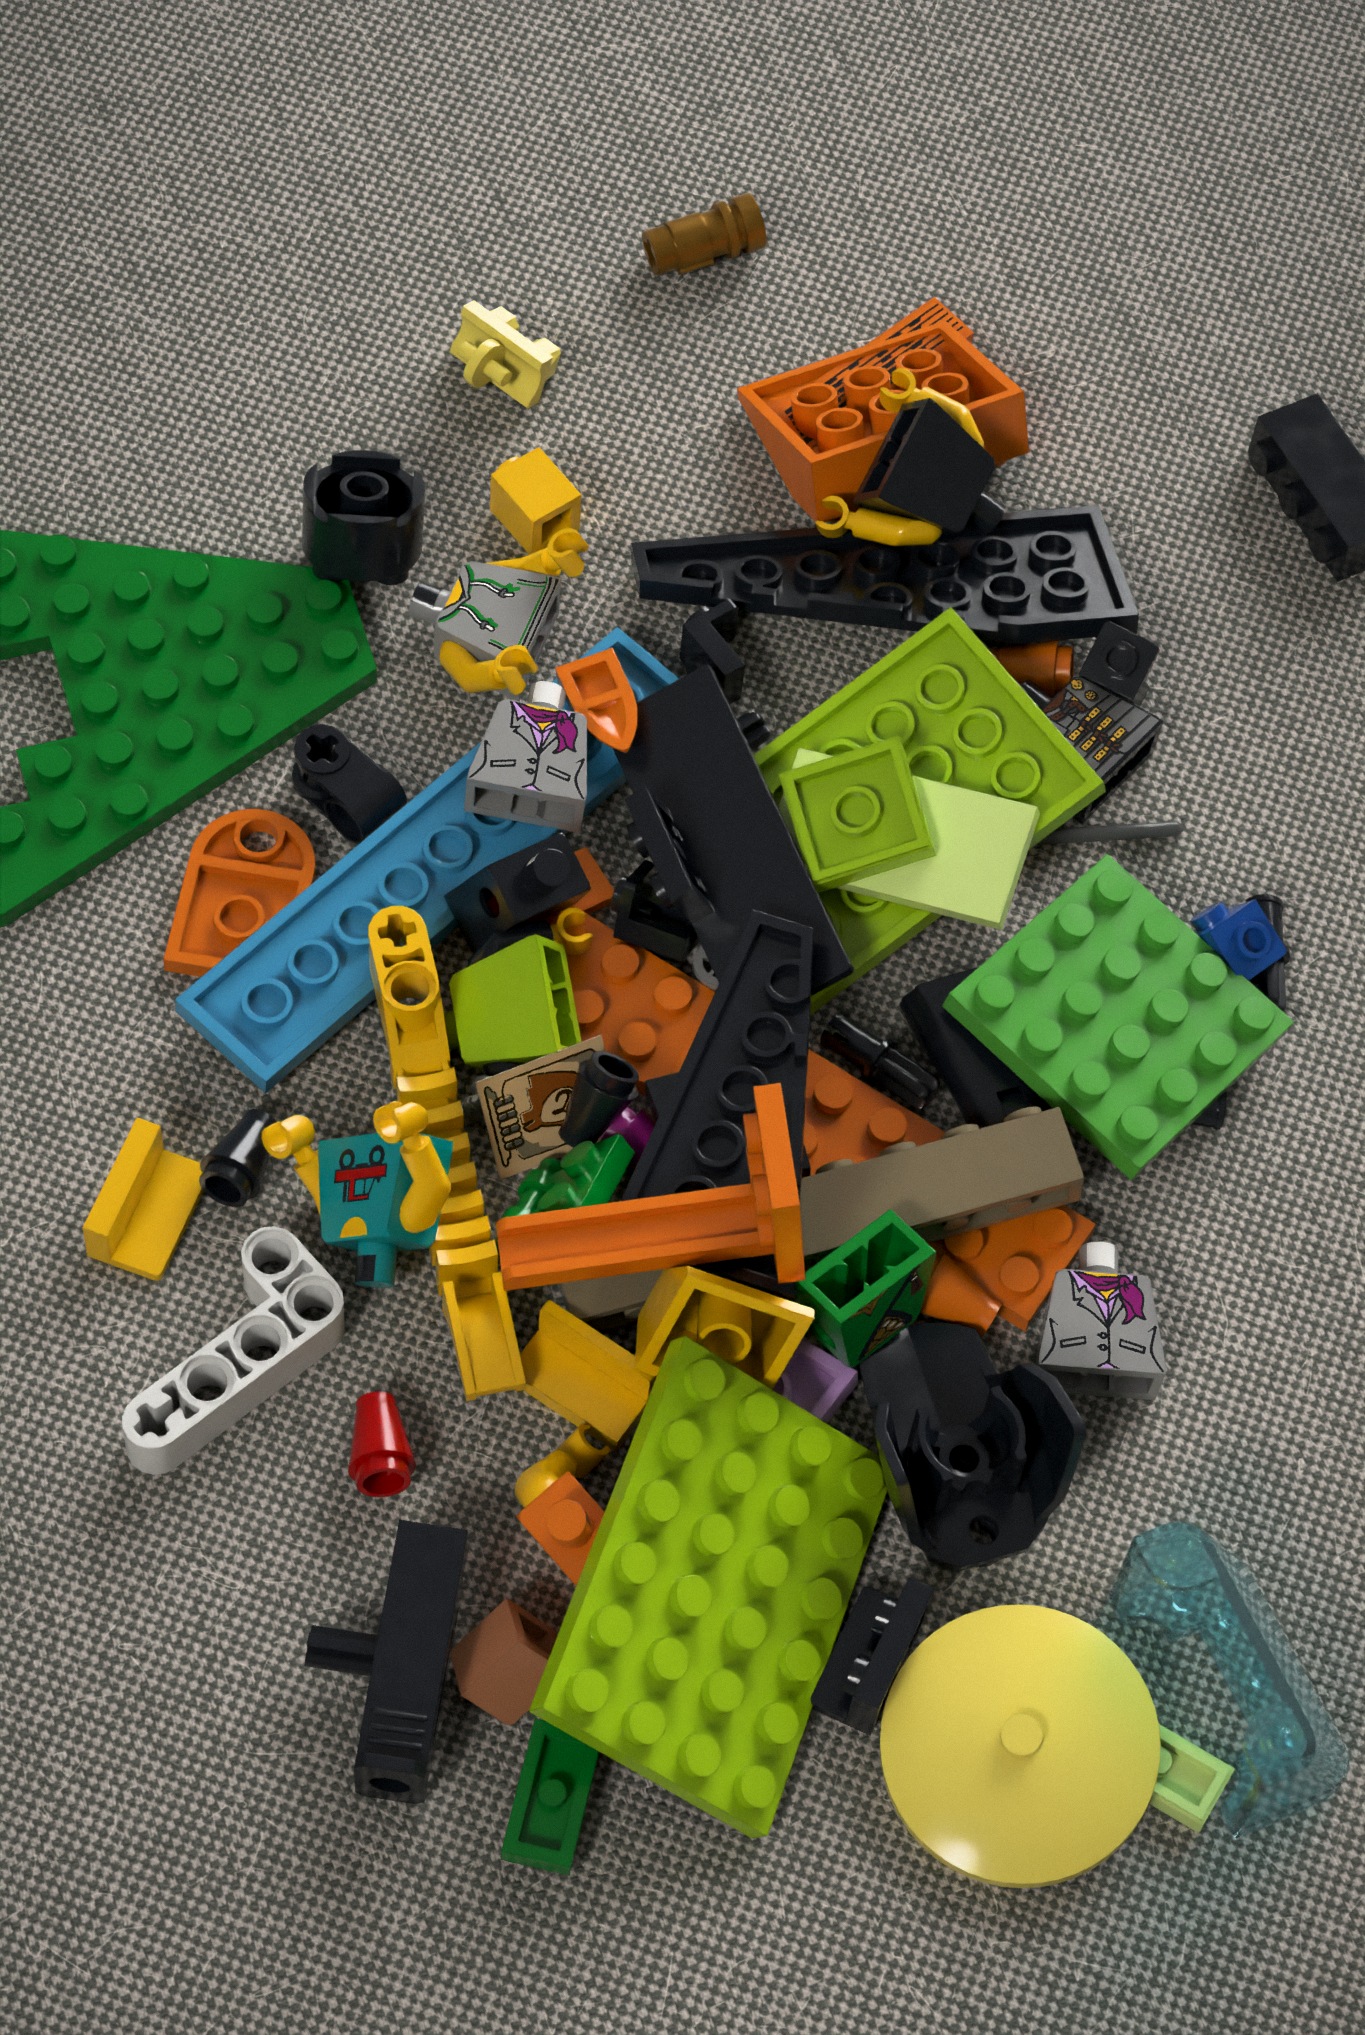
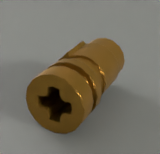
(699, 237)

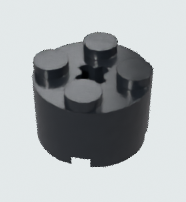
(362, 518)

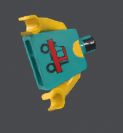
(374, 1188)

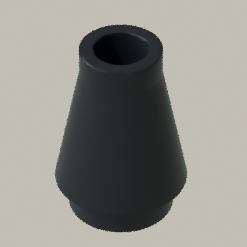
(598, 1097)
(238, 1162)

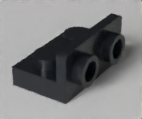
(870, 1654)

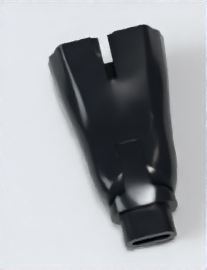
(974, 1075)

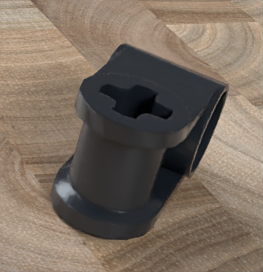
(344, 782)

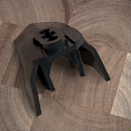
(947, 1410)

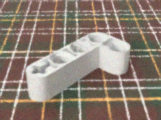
(225, 1362)

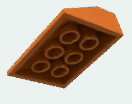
(854, 434)

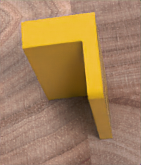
(143, 1205)
(585, 1376)

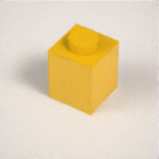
(534, 499)

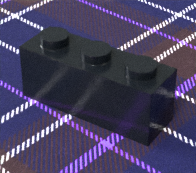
(1316, 480)

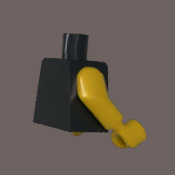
(923, 476)

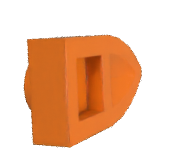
(603, 695)

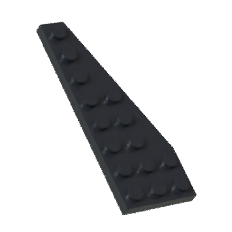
(1021, 583)

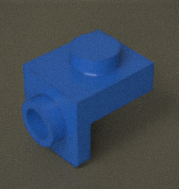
(1240, 937)

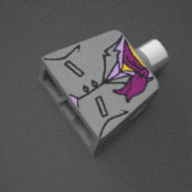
(532, 762)
(1102, 1329)

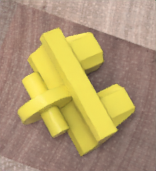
(502, 355)

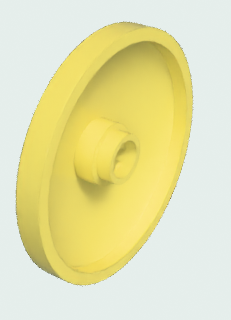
(1019, 1746)

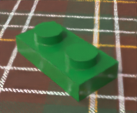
(550, 1800)

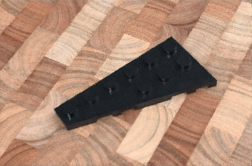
(747, 1039)

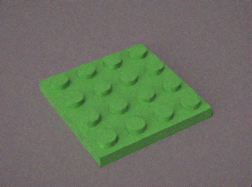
(1118, 1015)

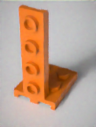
(672, 1227)

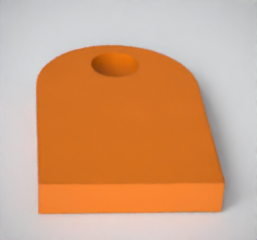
(235, 889)

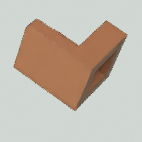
(503, 1661)

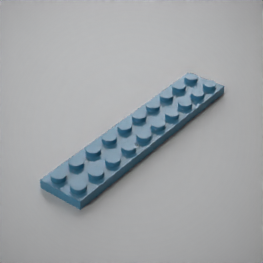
(311, 960)

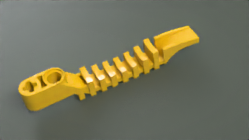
(421, 1074)

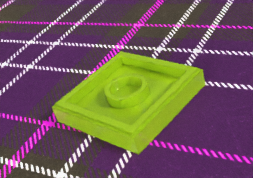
(857, 814)

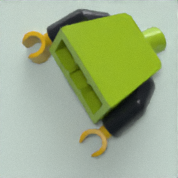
(517, 996)

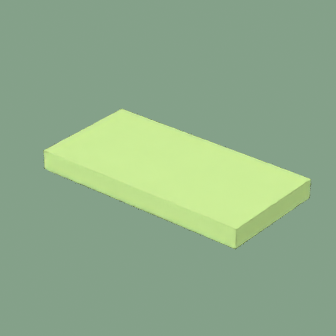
(977, 849)

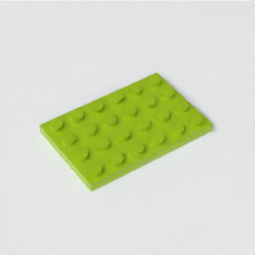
(959, 727)
(714, 1589)

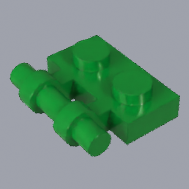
(581, 1179)

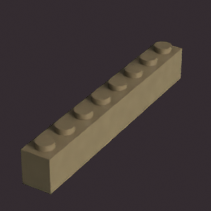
(935, 1188)

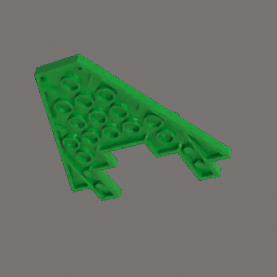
(171, 685)

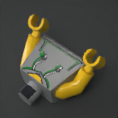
(499, 615)

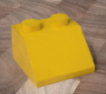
(725, 1317)

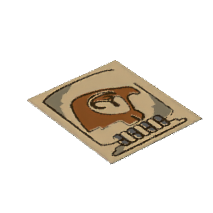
(529, 1106)

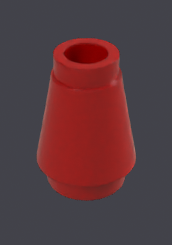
(379, 1448)

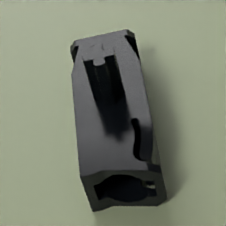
(404, 1661)

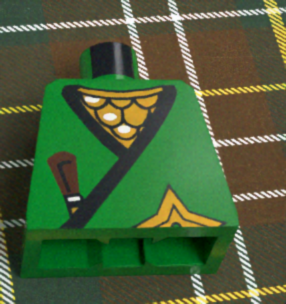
(868, 1288)

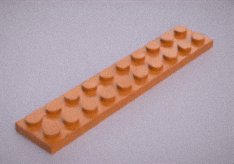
(650, 1020)

